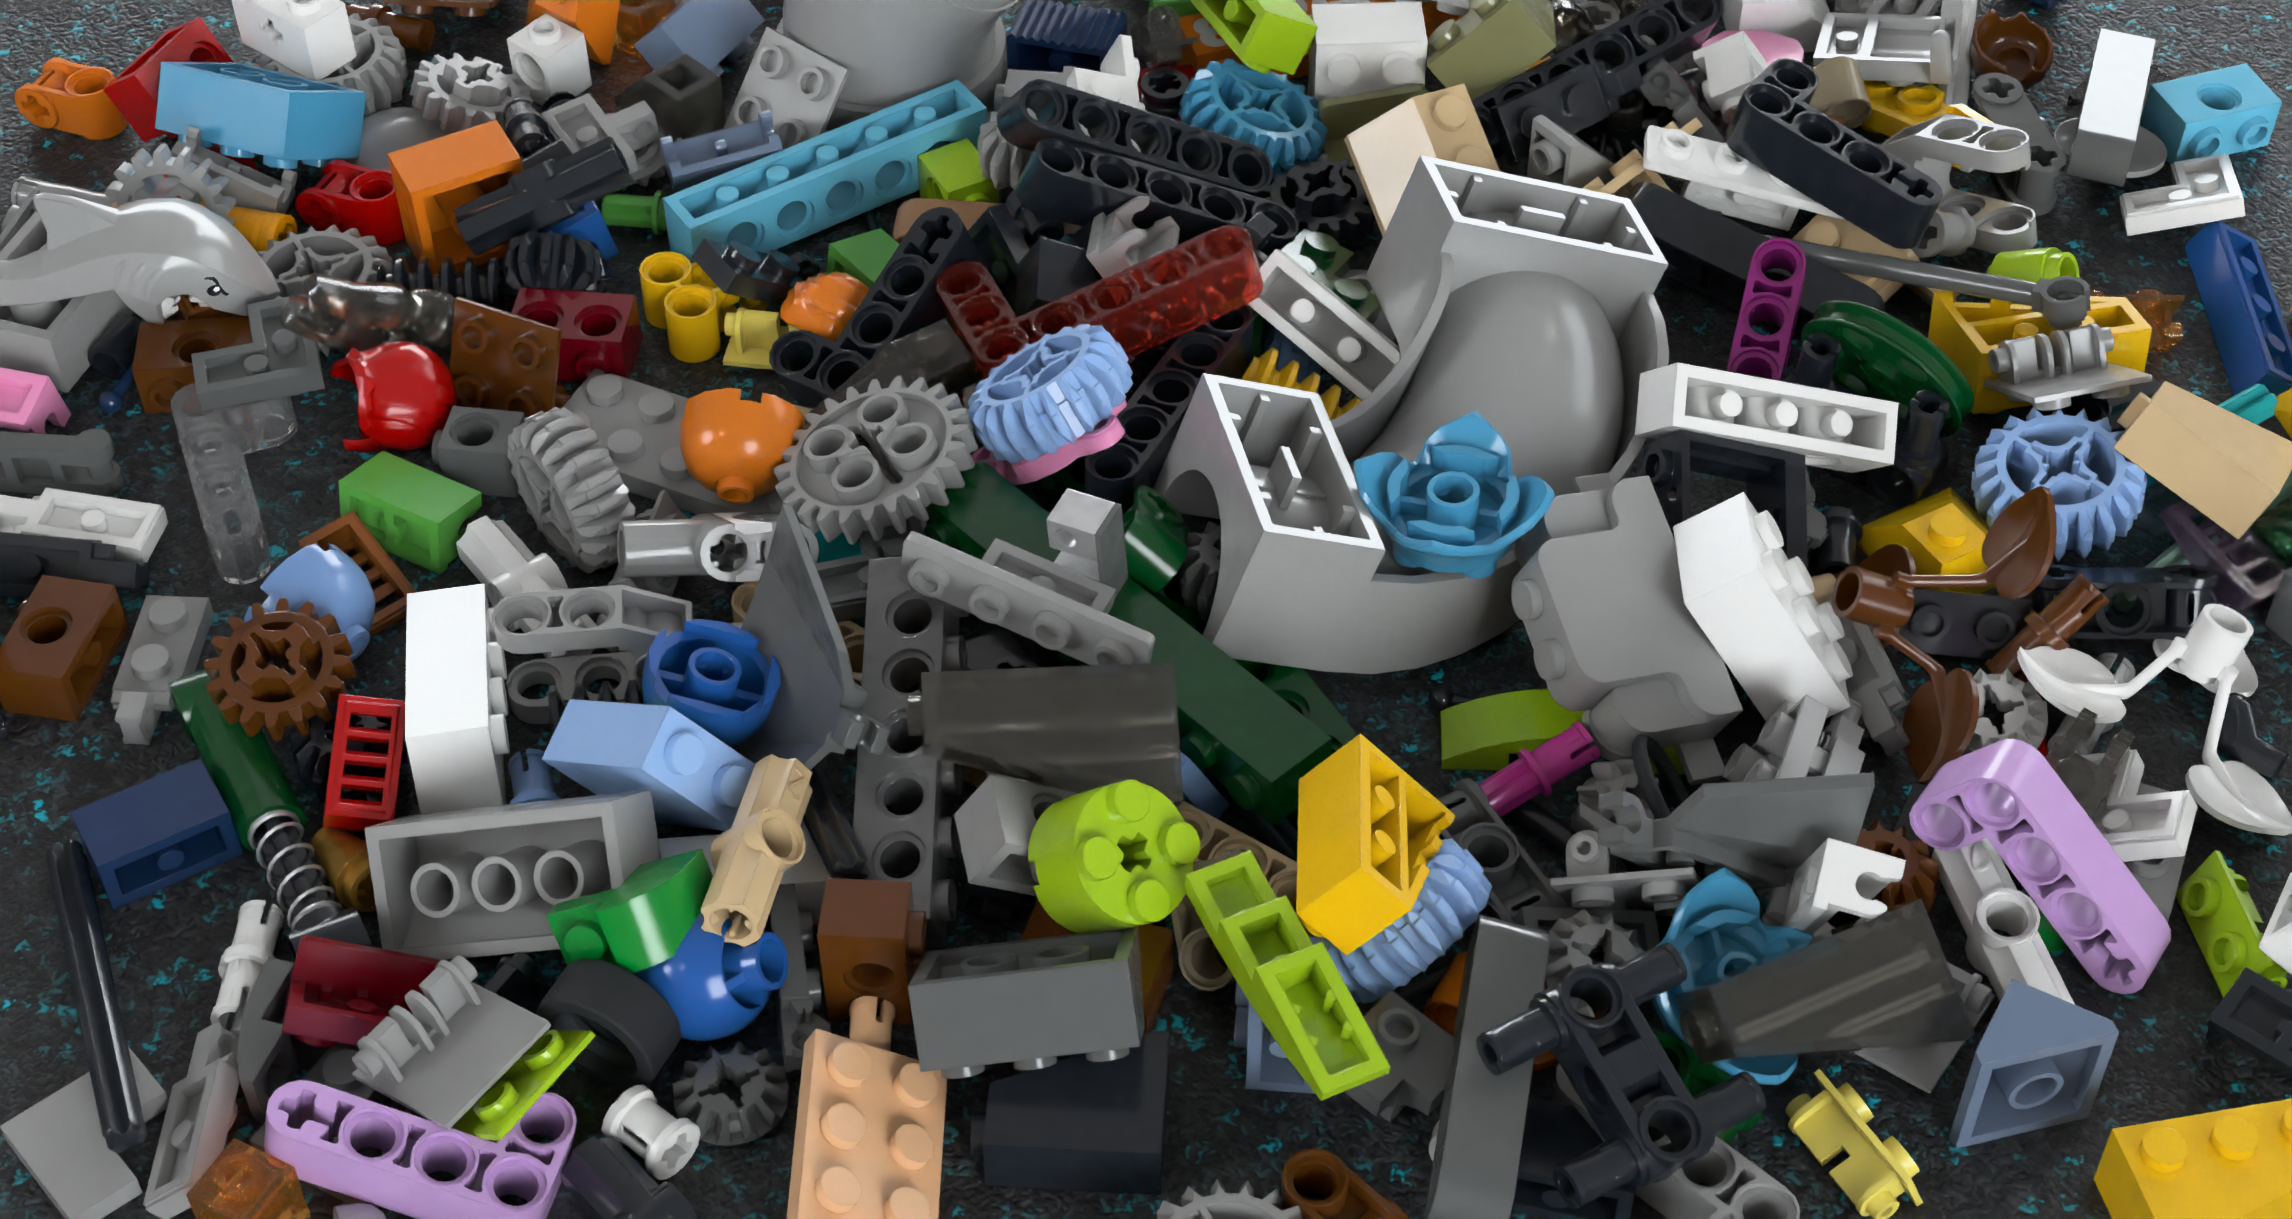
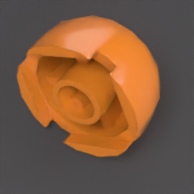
(737, 442)

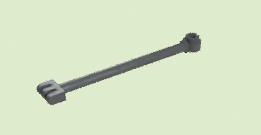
(2060, 300)

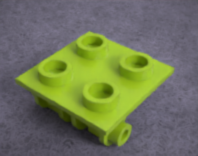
(523, 1084)

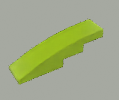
(1286, 976)

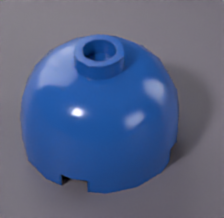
(712, 678)

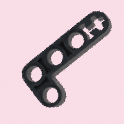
(1827, 160)
(895, 306)

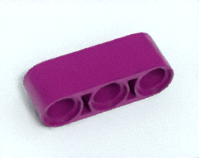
(1769, 302)

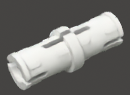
(245, 960)

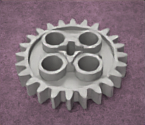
(912, 433)

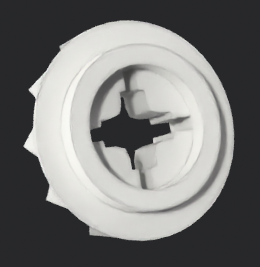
(2027, 710)

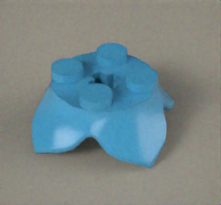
(1455, 502)
(1716, 933)

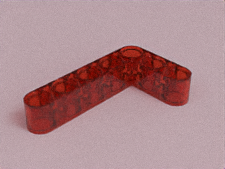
(1134, 305)

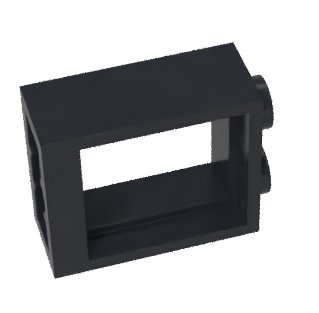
(1772, 480)

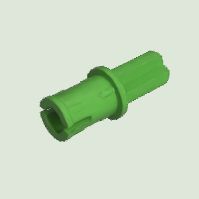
(635, 211)

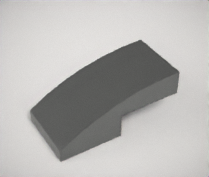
(264, 1052)

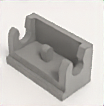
(245, 184)
(1119, 244)

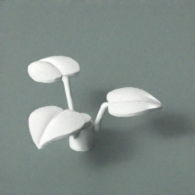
(2216, 660)

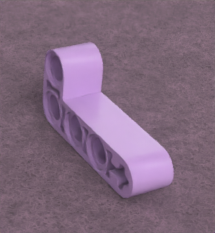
(2054, 853)
(415, 1150)

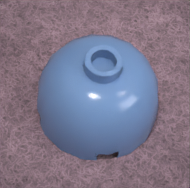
(330, 583)

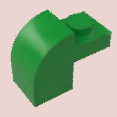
(638, 920)

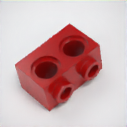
(137, 86)

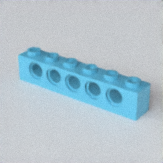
(824, 176)

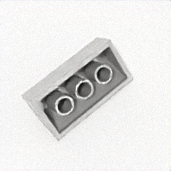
(492, 873)

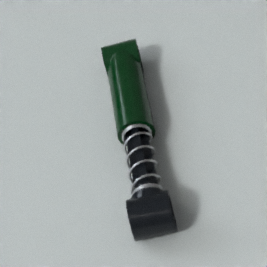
(264, 815)

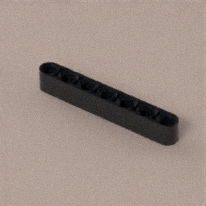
(1616, 44)

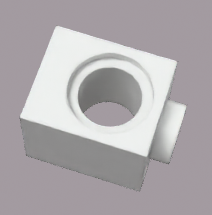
(550, 58)

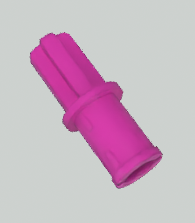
(1539, 769)

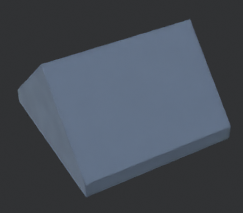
(2033, 1067)

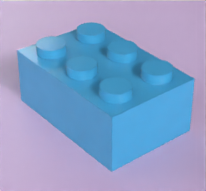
(261, 112)

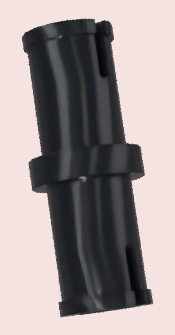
(525, 127)

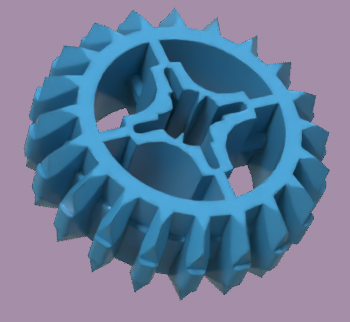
(1255, 110)

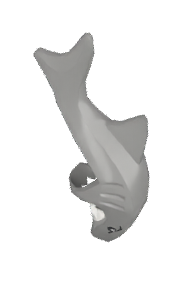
(143, 252)

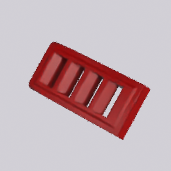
(359, 814)

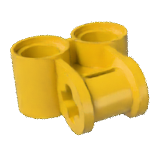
(687, 304)

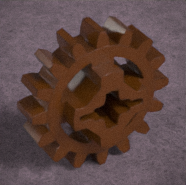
(271, 694)

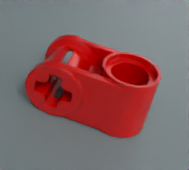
(353, 199)

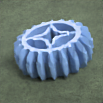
(1050, 393)
(2066, 458)
(1442, 912)

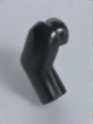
(2241, 741)

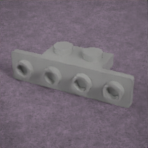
(1027, 597)

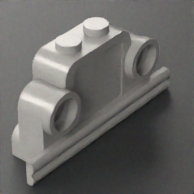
(1615, 628)

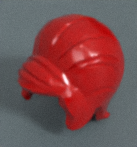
(401, 395)

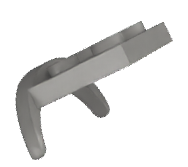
(1895, 46)

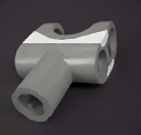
(684, 546)

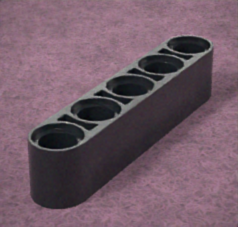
(1115, 124)
(1081, 182)
(1717, 254)
(1161, 402)

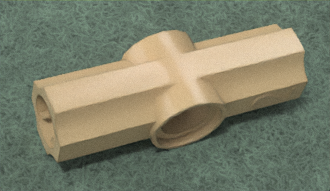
(757, 849)

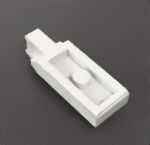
(62, 513)

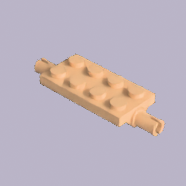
(866, 1126)

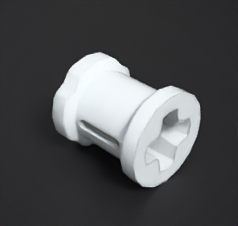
(651, 1132)

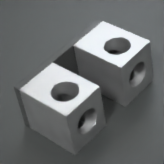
(1089, 537)

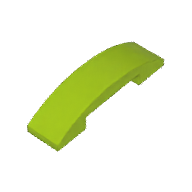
(1492, 727)

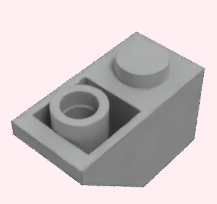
(1563, 157)

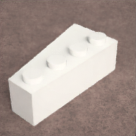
(455, 700)

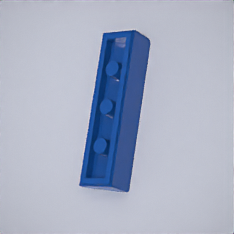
(2241, 308)

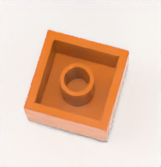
(441, 177)

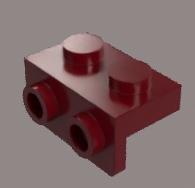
(347, 989)

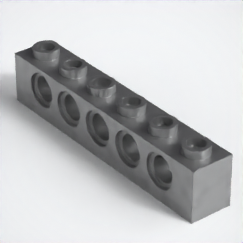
(895, 779)

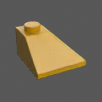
(1939, 533)

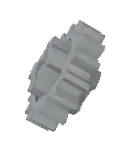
(464, 91)
(145, 180)

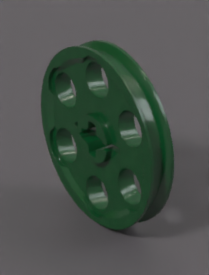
(1890, 359)

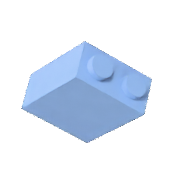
(656, 748)

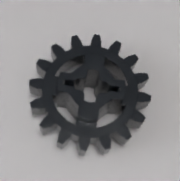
(1323, 198)

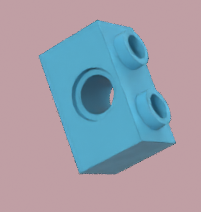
(2211, 113)

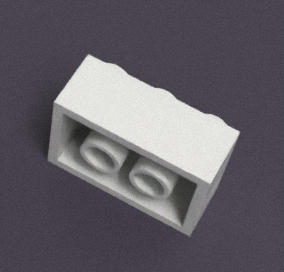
(1760, 608)

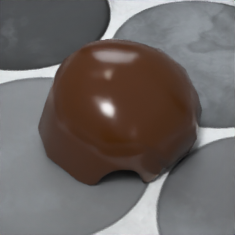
(2011, 48)

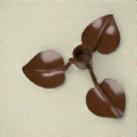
(1881, 596)

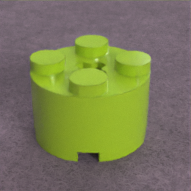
(1112, 857)

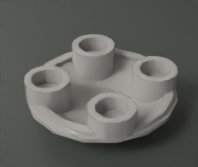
(392, 131)

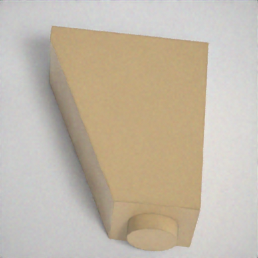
(2206, 455)

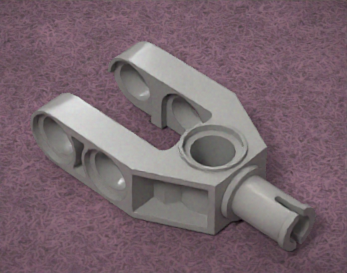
(1972, 145)
(631, 625)

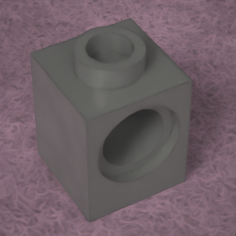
(475, 449)

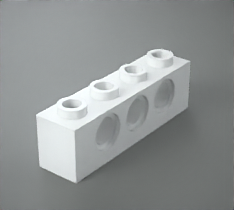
(1824, 425)

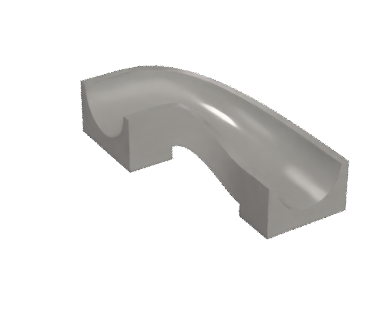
(1500, 305)

